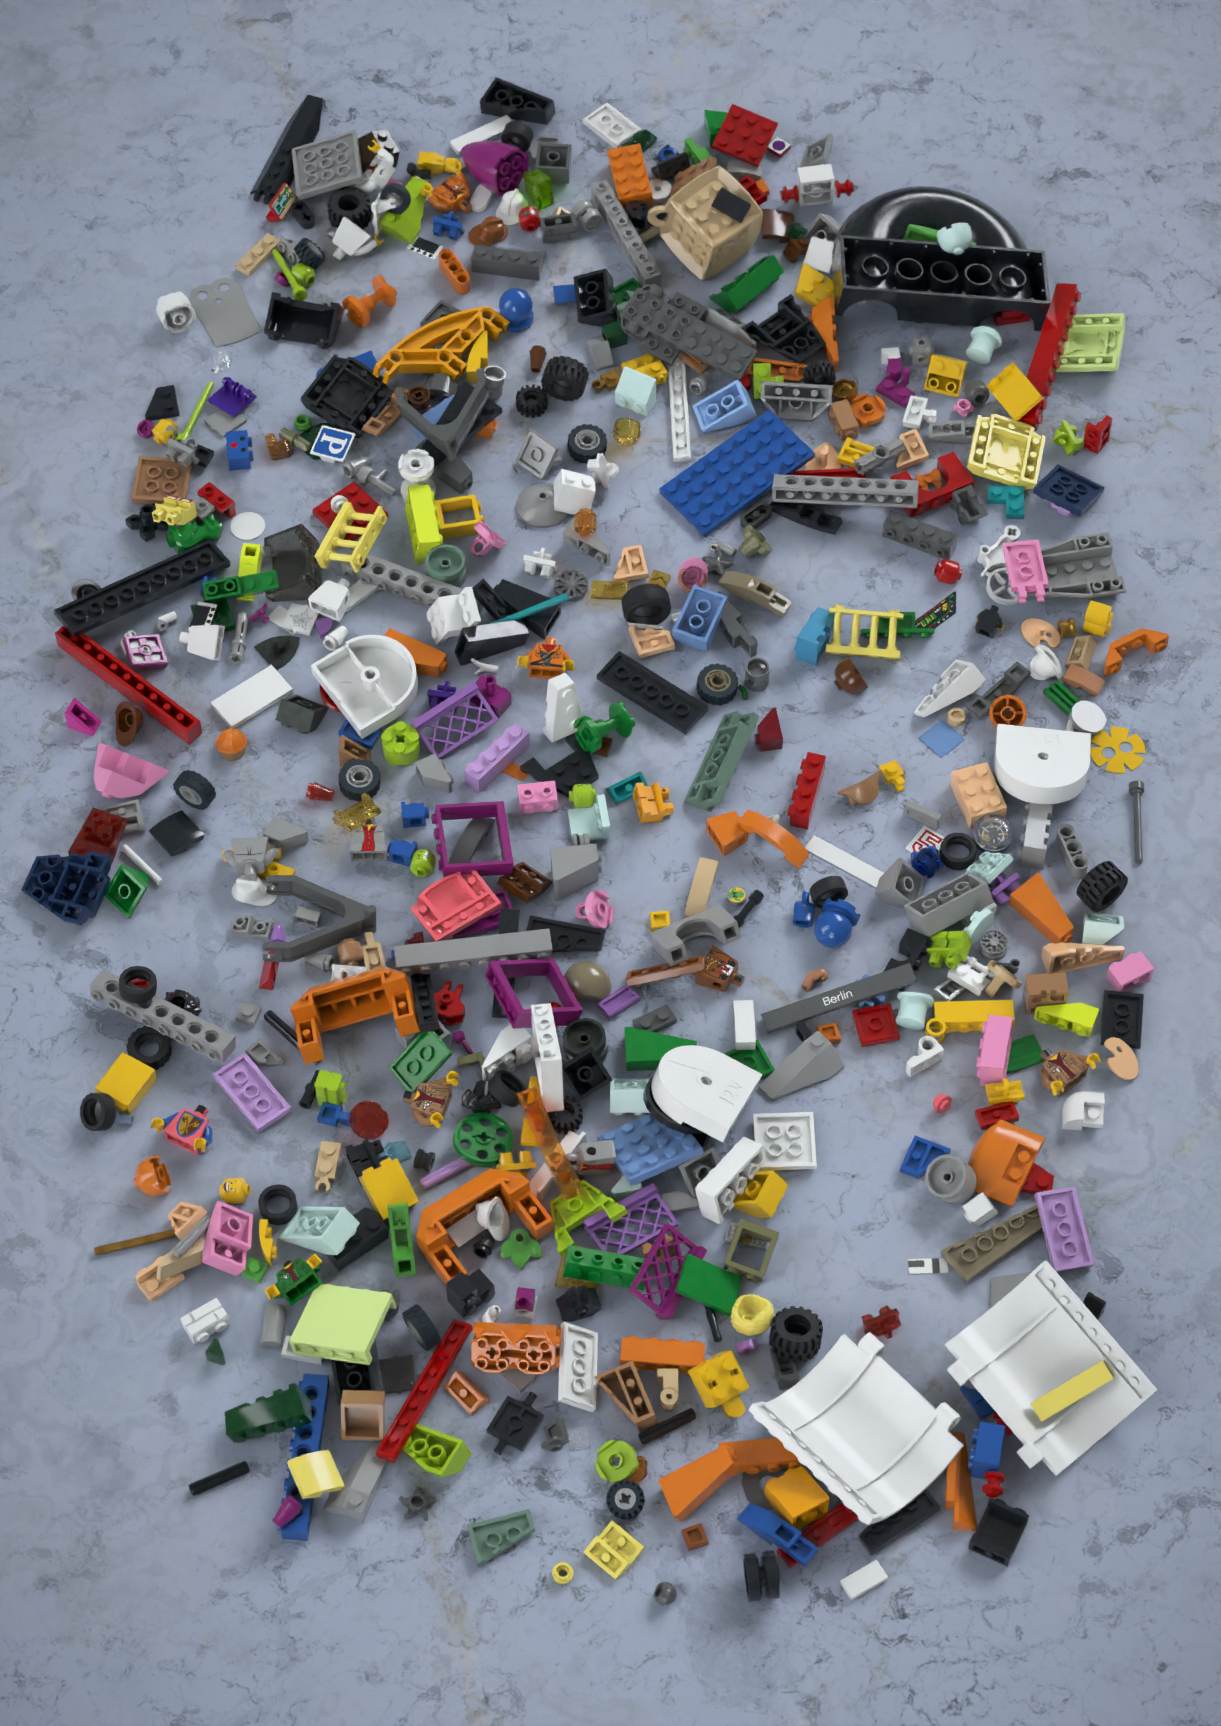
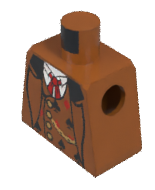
(719, 971)

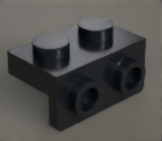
(671, 166)

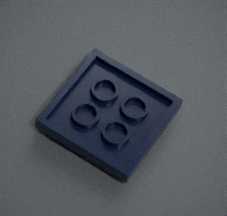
(1068, 490)

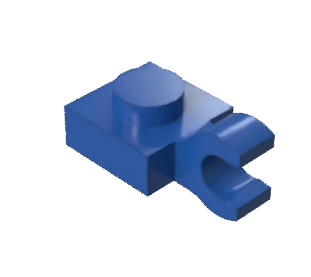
(332, 1114)

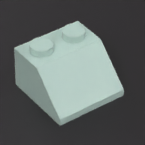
(636, 391)
(627, 1096)

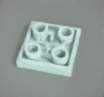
(990, 865)

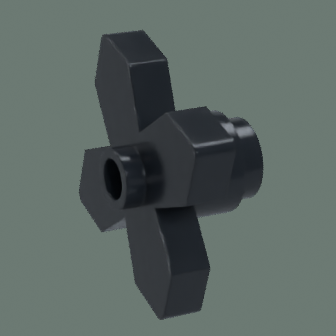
(145, 523)

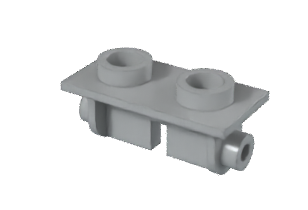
(286, 248)

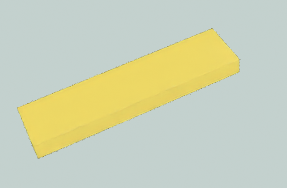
(1071, 1391)

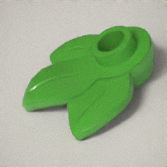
(521, 1250)

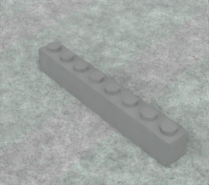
(472, 951)

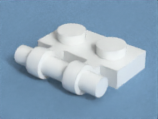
(969, 978)

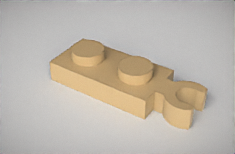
(327, 1164)

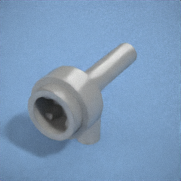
(366, 473)

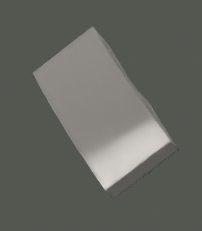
(739, 169)
(250, 928)

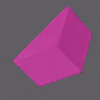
(81, 718)

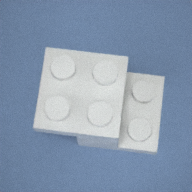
(452, 614)

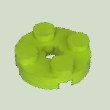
(621, 1450)

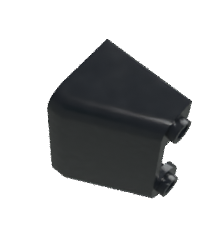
(303, 321)

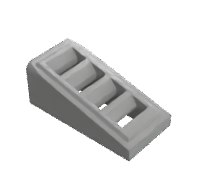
(940, 995)

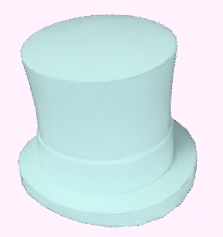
(983, 344)
(913, 1009)

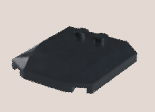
(346, 394)

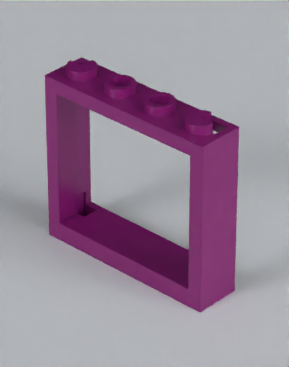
(471, 811)
(520, 1017)

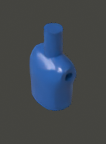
(803, 911)

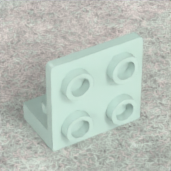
(591, 820)

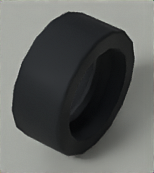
(957, 863)
(828, 887)
(137, 996)
(505, 1087)
(108, 1112)
(277, 1190)

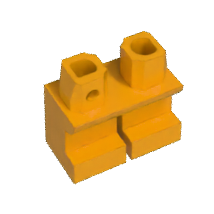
(650, 802)

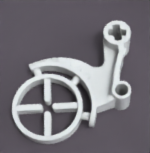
(993, 558)

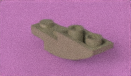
(755, 589)

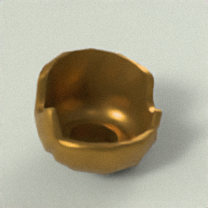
(844, 389)

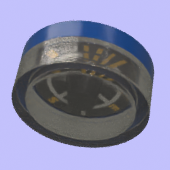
(993, 833)

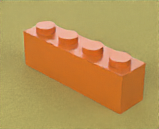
(662, 1354)
(762, 1455)

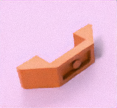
(1152, 640)

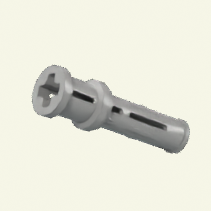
(238, 645)

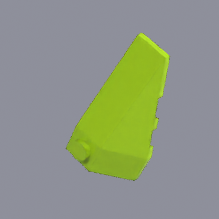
(406, 224)
(437, 1451)

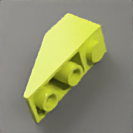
(250, 563)
(1071, 1017)

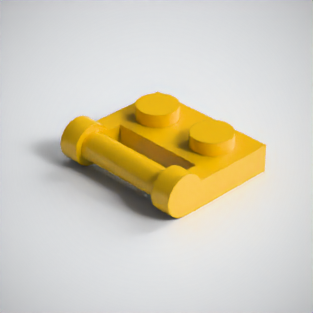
(848, 454)

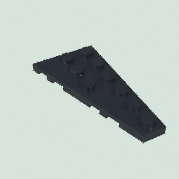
(487, 414)

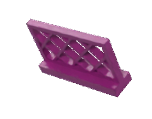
(670, 1299)

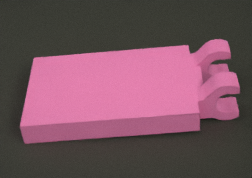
(1025, 569)

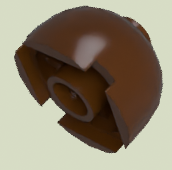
(849, 678)

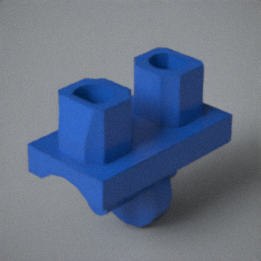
(449, 223)

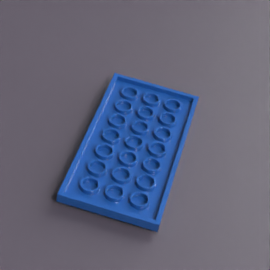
(736, 473)

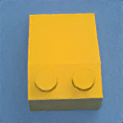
(1014, 391)

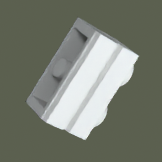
(205, 1321)

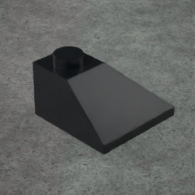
(585, 1074)

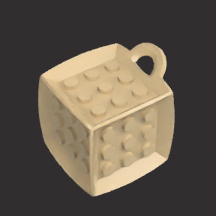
(701, 234)

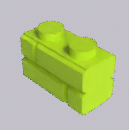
(330, 1088)

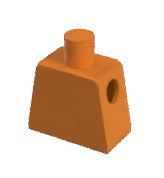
(726, 832)

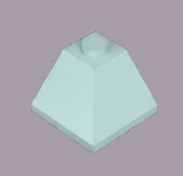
(1100, 927)

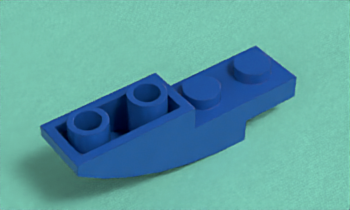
(779, 1532)

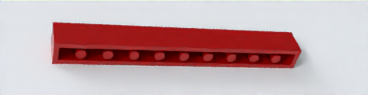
(1051, 347)
(130, 685)

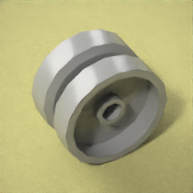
(950, 1179)

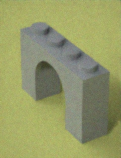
(714, 921)

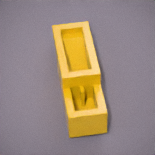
(478, 357)

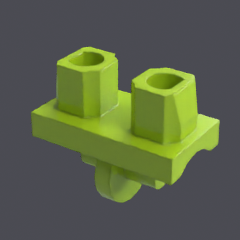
(1066, 437)

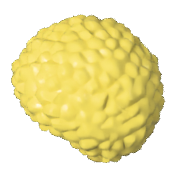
(752, 1314)

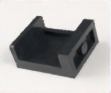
(999, 1531)

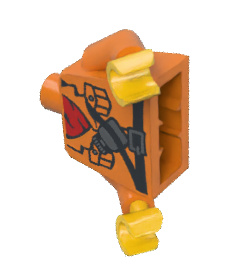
(546, 660)

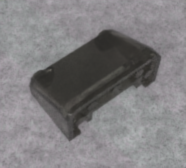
(295, 564)

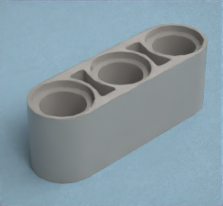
(1075, 858)

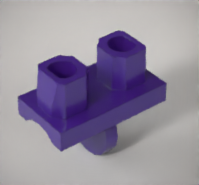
(436, 697)

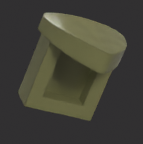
(476, 1058)

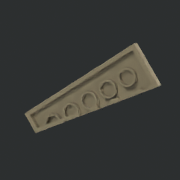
(986, 1248)

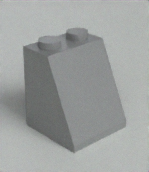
(574, 868)

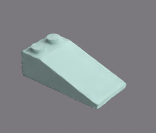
(321, 1229)

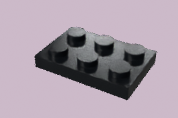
(1122, 1017)

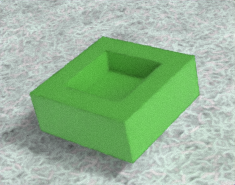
(255, 1269)

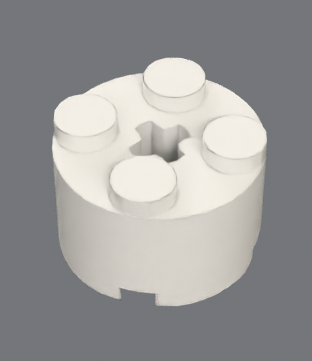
(175, 312)

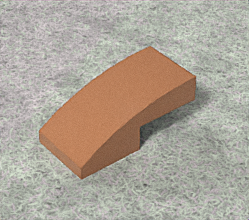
(1080, 677)

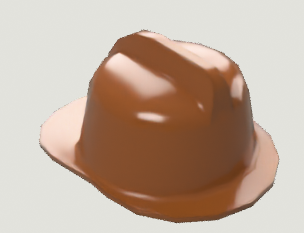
(488, 232)

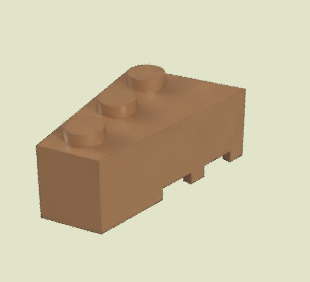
(628, 1394)

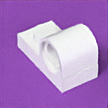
(925, 1057)

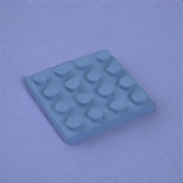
(649, 1148)

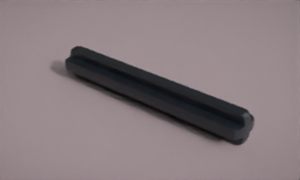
(284, 1029)

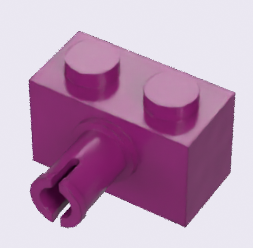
(496, 696)

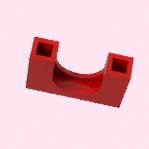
(954, 476)

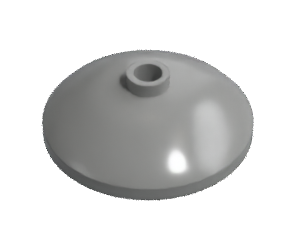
(536, 506)

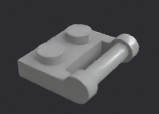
(129, 810)

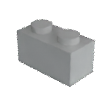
(308, 916)

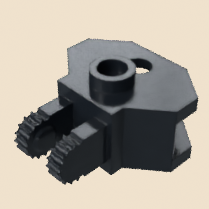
(639, 213)
(578, 1303)

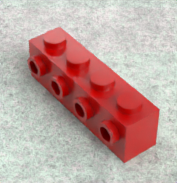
(807, 791)

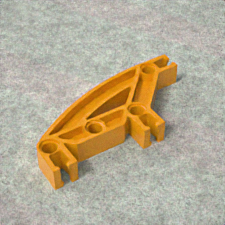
(414, 351)

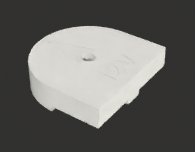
(369, 681)
(1041, 763)
(703, 1088)

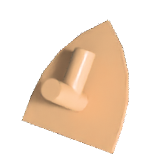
(824, 458)

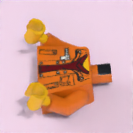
(451, 194)

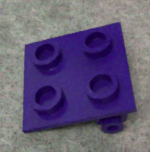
(232, 397)

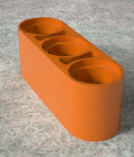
(454, 271)

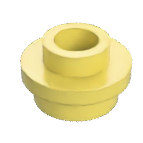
(562, 1567)

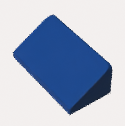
(564, 293)

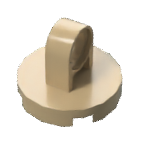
(1001, 977)

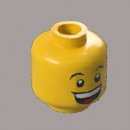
(234, 1190)

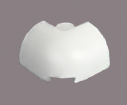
(1083, 1110)

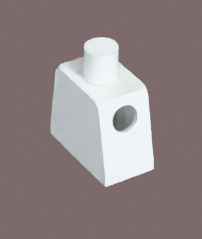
(331, 599)
(204, 640)

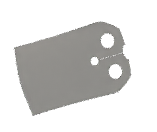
(228, 320)

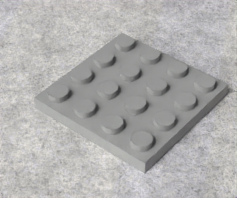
(327, 165)

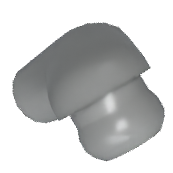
(723, 547)

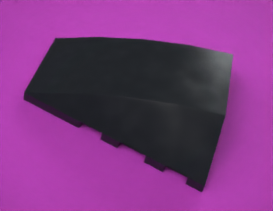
(787, 332)

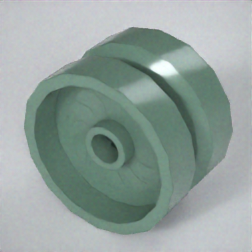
(446, 564)

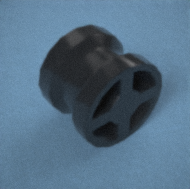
(424, 1160)

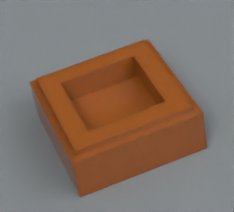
(694, 1537)

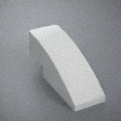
(744, 1025)

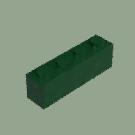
(269, 1415)

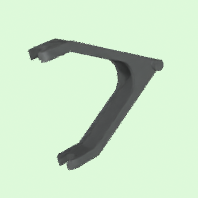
(451, 435)
(355, 922)

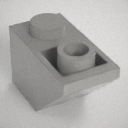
(433, 774)
(285, 834)

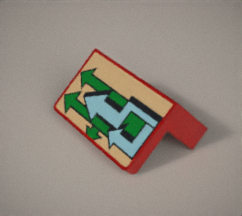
(281, 203)

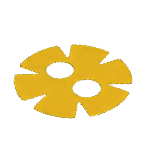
(1116, 763)

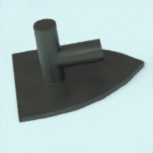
(278, 650)

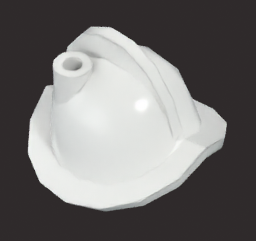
(1044, 664)

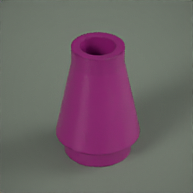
(287, 1511)

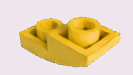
(267, 1243)

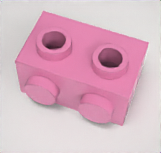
(537, 797)

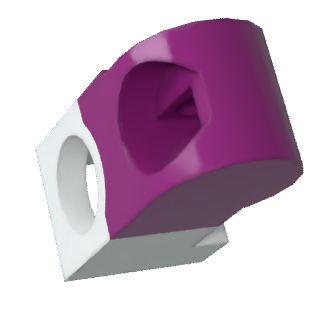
(892, 359)
(525, 1301)

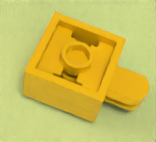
(720, 1383)

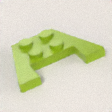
(574, 1211)

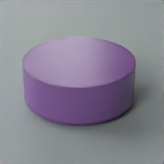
(747, 1347)

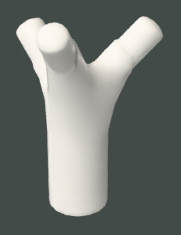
(484, 667)

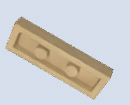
(257, 255)

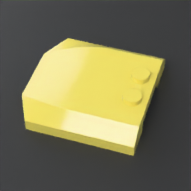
(1006, 451)

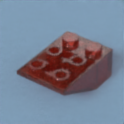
(99, 834)

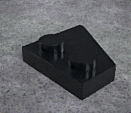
(163, 404)

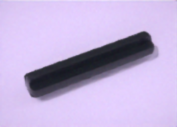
(667, 1426)
(219, 1478)

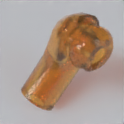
(641, 1472)

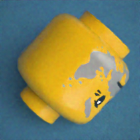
(164, 431)

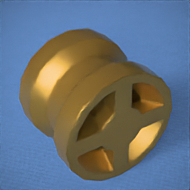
(1066, 628)

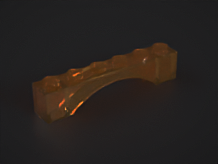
(548, 1143)

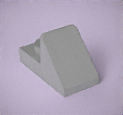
(600, 353)

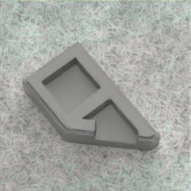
(263, 1055)
(679, 1201)

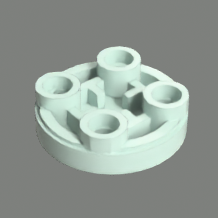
(980, 924)

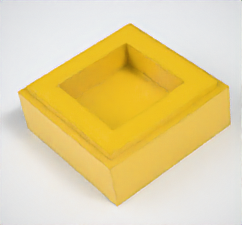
(659, 920)

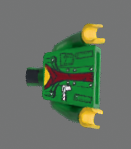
(296, 1279)

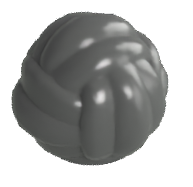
(665, 1593)

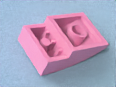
(228, 1239)

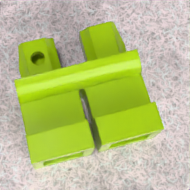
(949, 948)

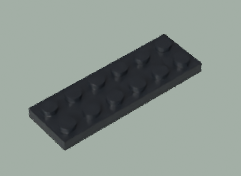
(652, 692)

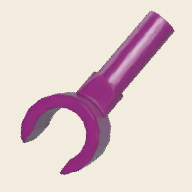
(460, 1037)

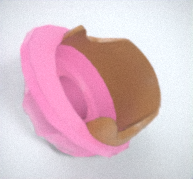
(691, 573)

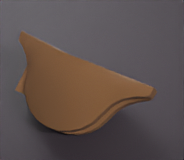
(864, 791)

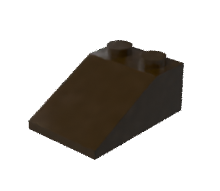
(381, 137)

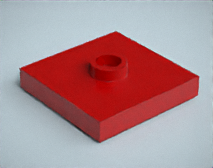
(875, 1025)

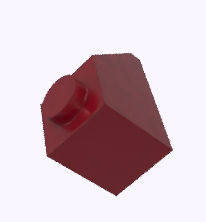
(769, 733)

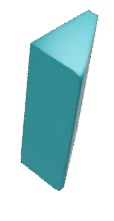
(624, 789)

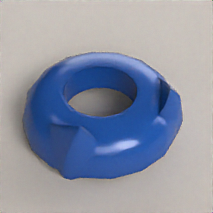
(666, 149)

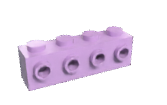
(496, 757)

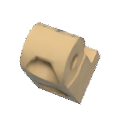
(669, 1395)

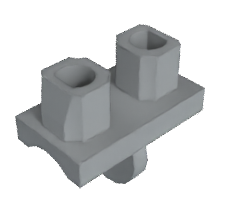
(184, 449)

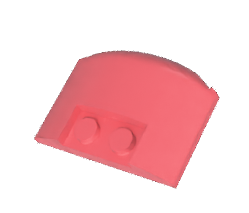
(454, 904)

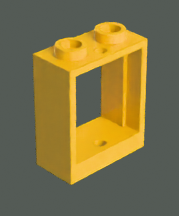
(460, 528)

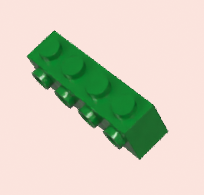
(602, 1267)

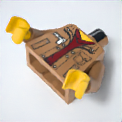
(1064, 1069)
(432, 1100)

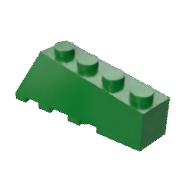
(748, 284)

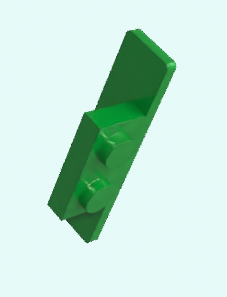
(905, 627)

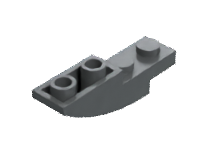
(735, 631)

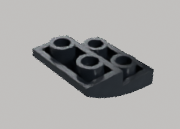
(176, 833)

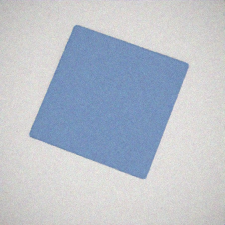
(941, 738)

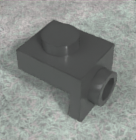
(556, 1435)

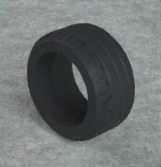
(646, 604)

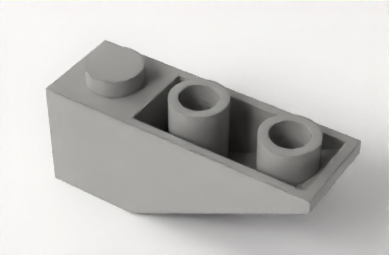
(589, 545)

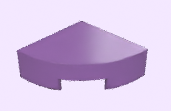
(324, 626)

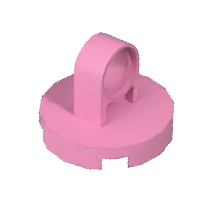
(487, 538)
(597, 909)

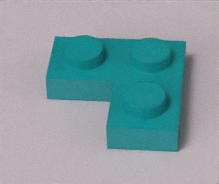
(1011, 496)

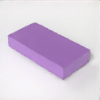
(618, 1001)

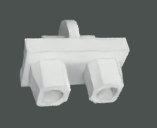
(602, 470)
(547, 566)
(343, 971)

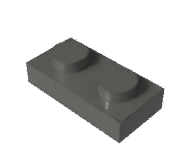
(656, 1020)

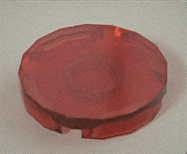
(368, 1120)

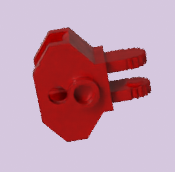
(449, 1004)

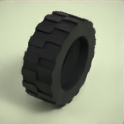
(148, 1033)

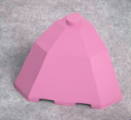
(123, 774)

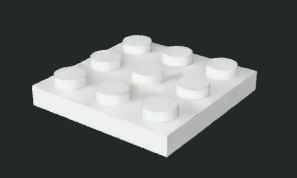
(786, 1140)

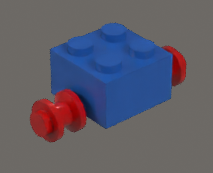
(986, 1455)

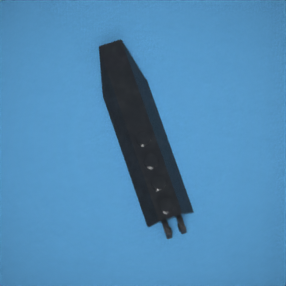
(299, 131)

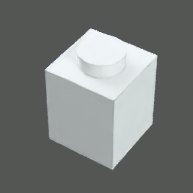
(979, 1210)

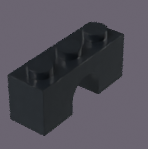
(914, 947)

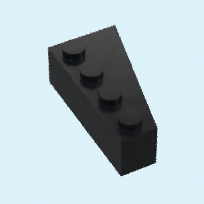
(517, 102)

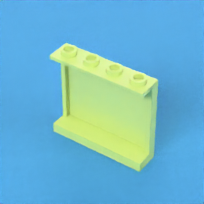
(341, 1323)

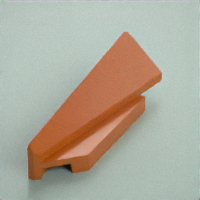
(791, 371)
(959, 1489)

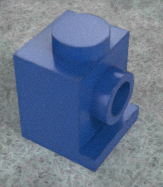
(414, 815)
(401, 851)

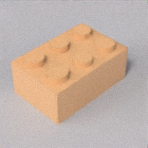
(977, 793)

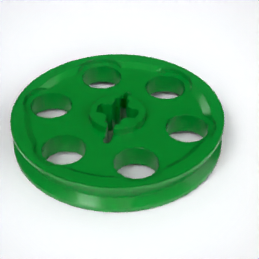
(474, 1139)

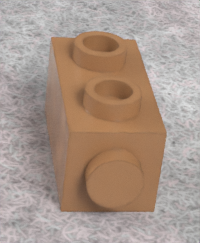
(844, 420)

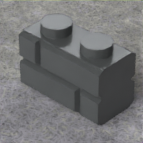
(558, 228)

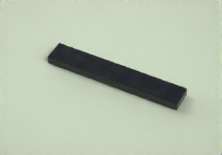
(507, 924)
(424, 1002)

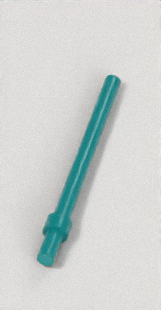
(534, 609)

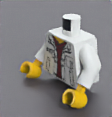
(378, 171)

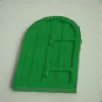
(1024, 1054)

